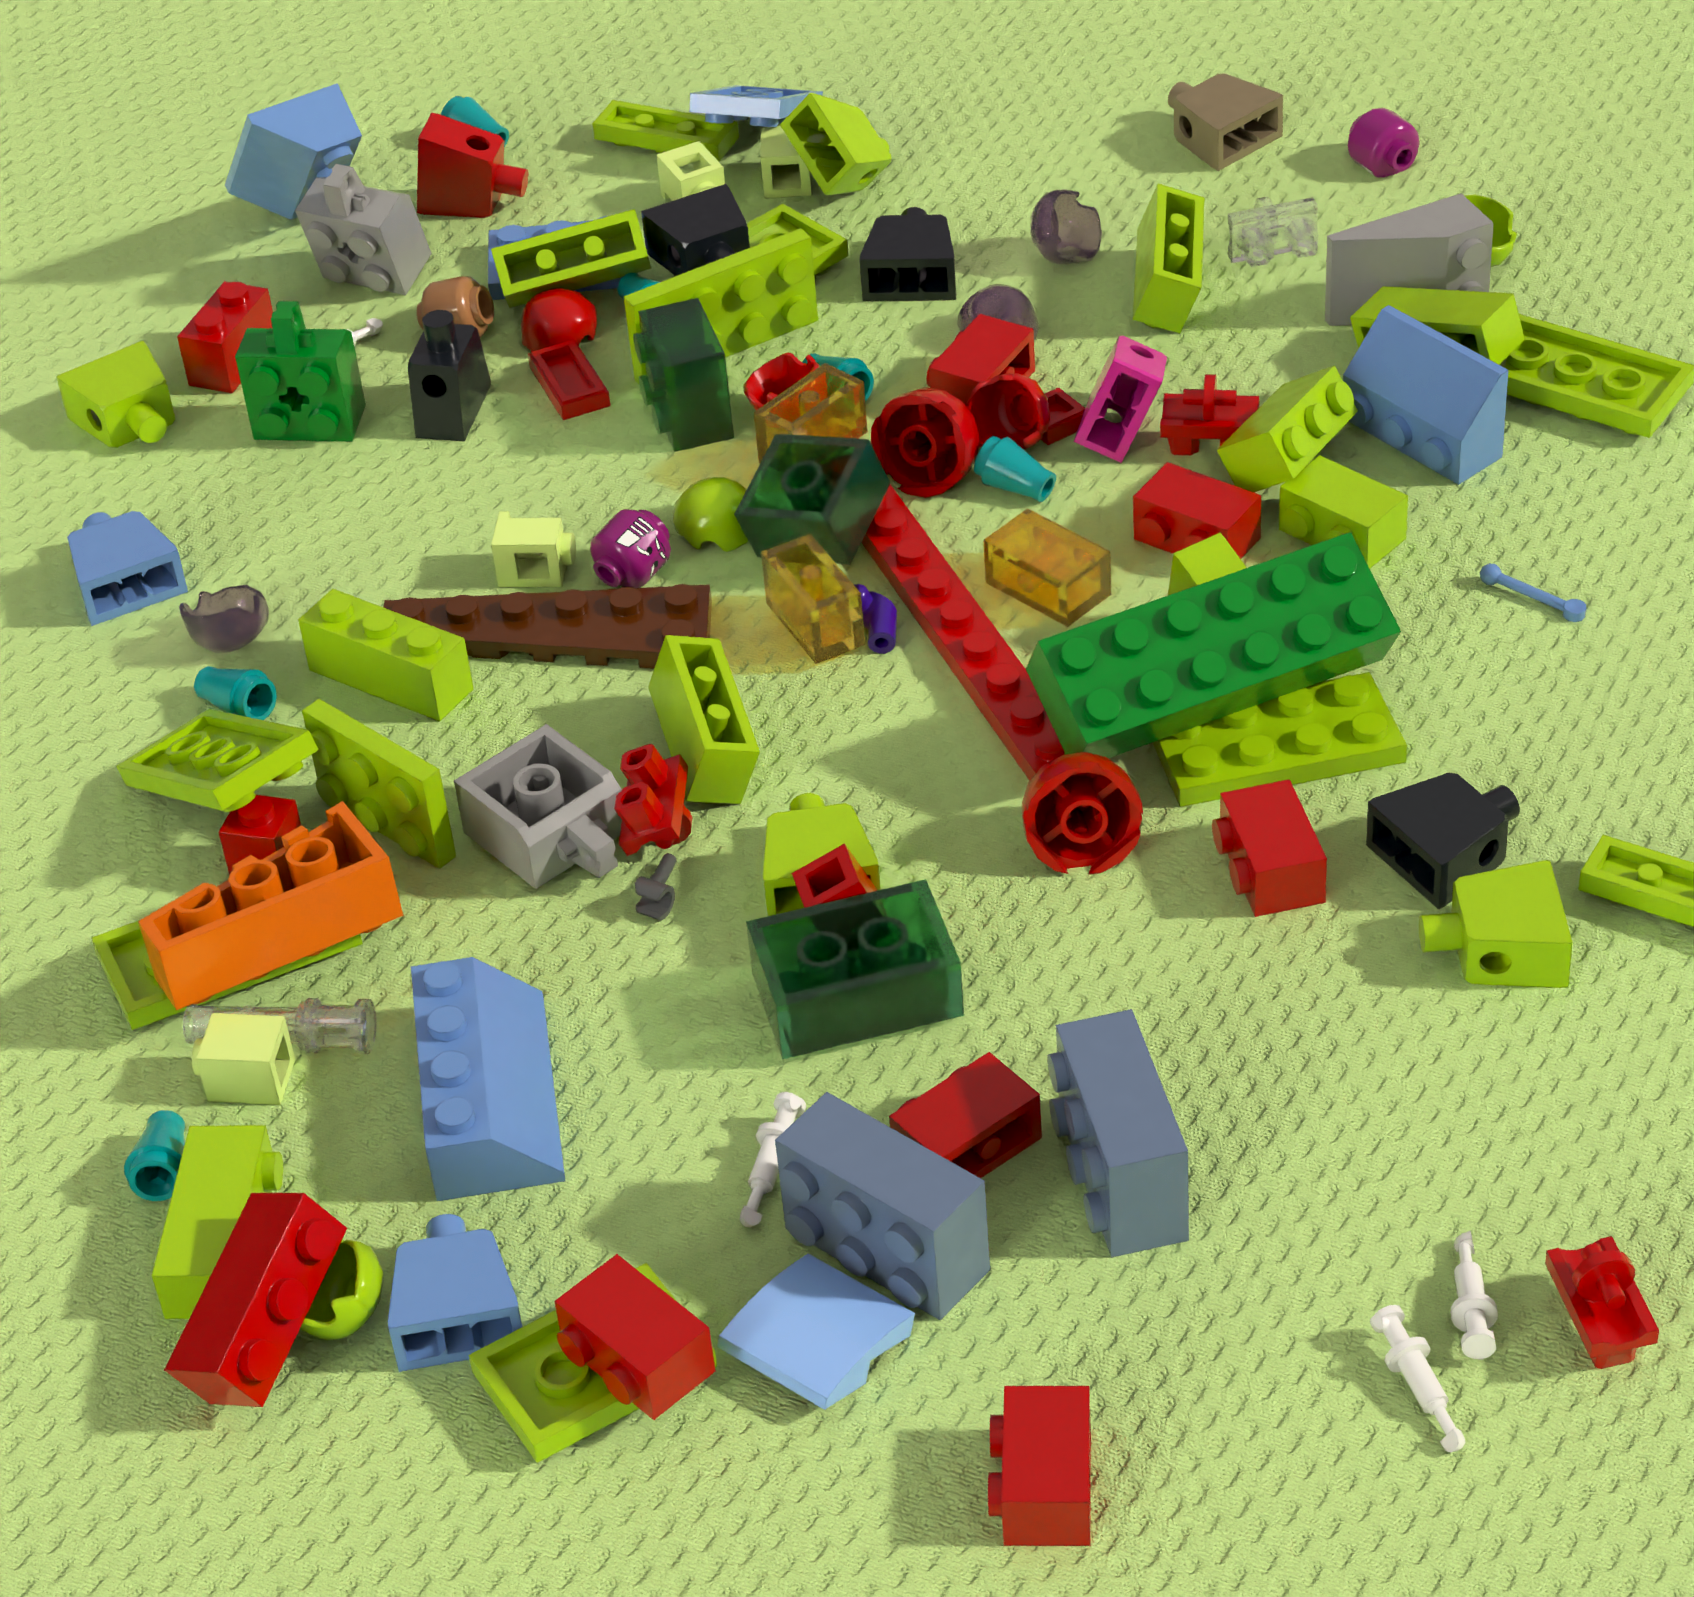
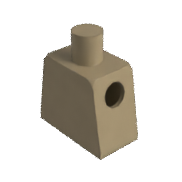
(1225, 118)

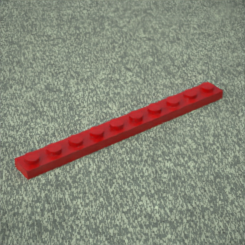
(962, 634)

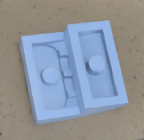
(815, 1331)

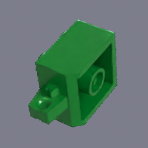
(300, 380)

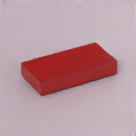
(569, 379)

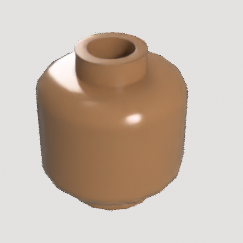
(463, 298)

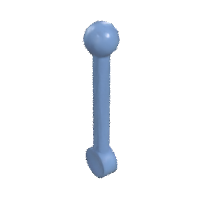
(1573, 609)

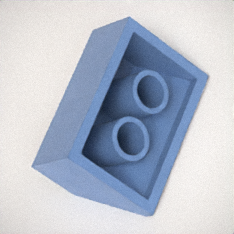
(1428, 396)

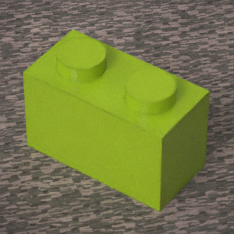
(1335, 500)

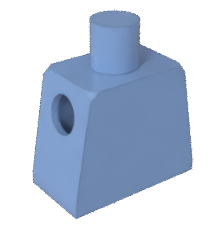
(124, 565)
(449, 1295)

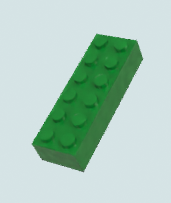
(1213, 649)

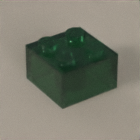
(684, 375)
(815, 489)

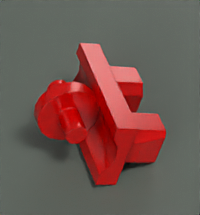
(1203, 415)
(653, 800)
(1603, 1301)

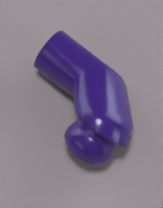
(879, 619)

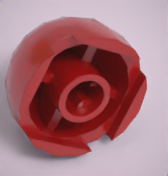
(925, 441)
(1081, 813)

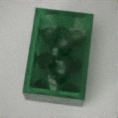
(855, 968)

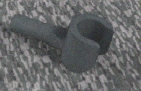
(656, 895)

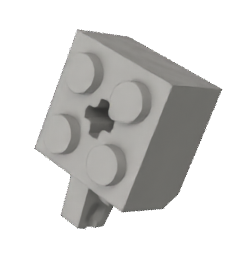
(363, 232)
(542, 808)

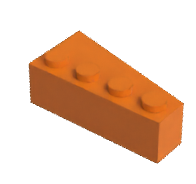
(272, 910)

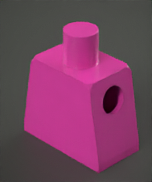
(1126, 386)

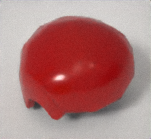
(557, 318)
(776, 377)
(1010, 408)

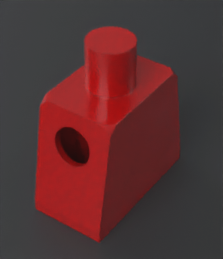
(463, 170)

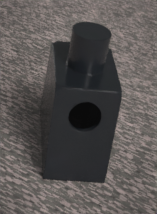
(695, 230)
(908, 258)
(447, 378)
(1440, 832)

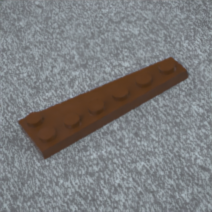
(570, 622)

